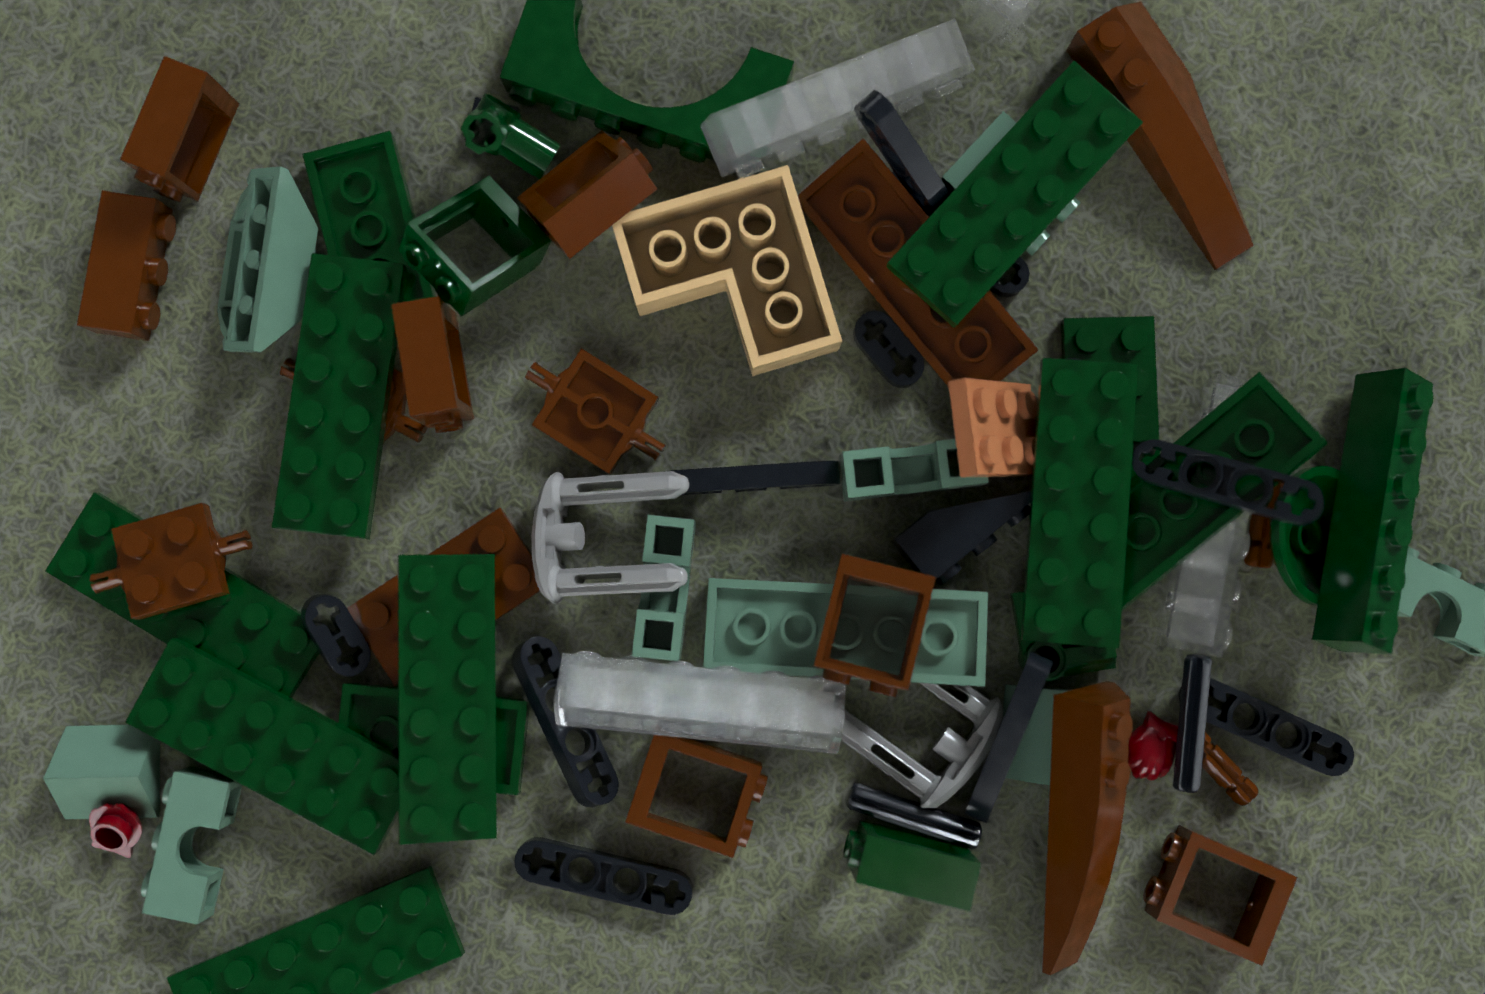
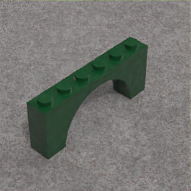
(549, 69)

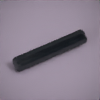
(1192, 723)
(912, 816)

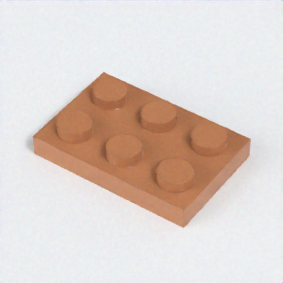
(993, 427)

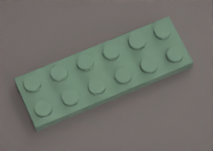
(781, 623)

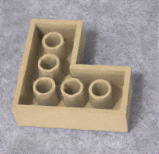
(739, 241)

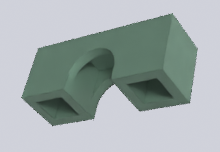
(902, 471)
(1459, 602)
(663, 614)
(179, 883)

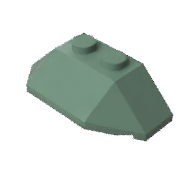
(265, 262)

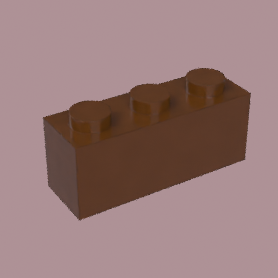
(126, 266)

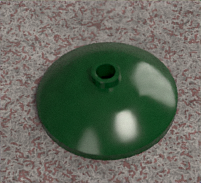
(1301, 550)

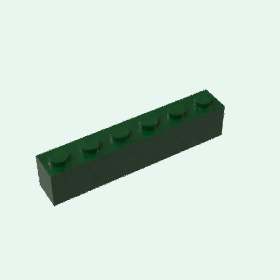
(1373, 512)

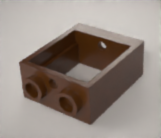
(179, 131)
(588, 192)
(433, 363)
(885, 577)
(739, 827)
(1262, 910)

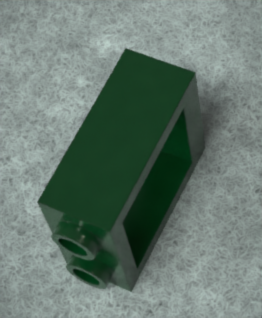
(490, 208)
(912, 865)

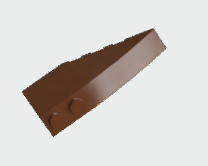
(1175, 139)
(1084, 813)

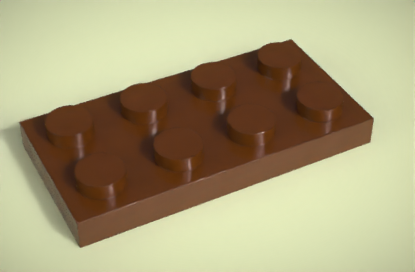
(514, 584)

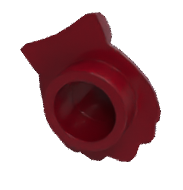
(1152, 748)
(115, 829)

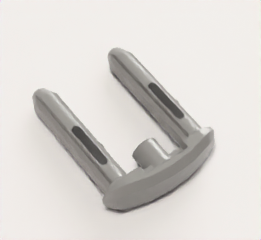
(553, 536)
(963, 754)

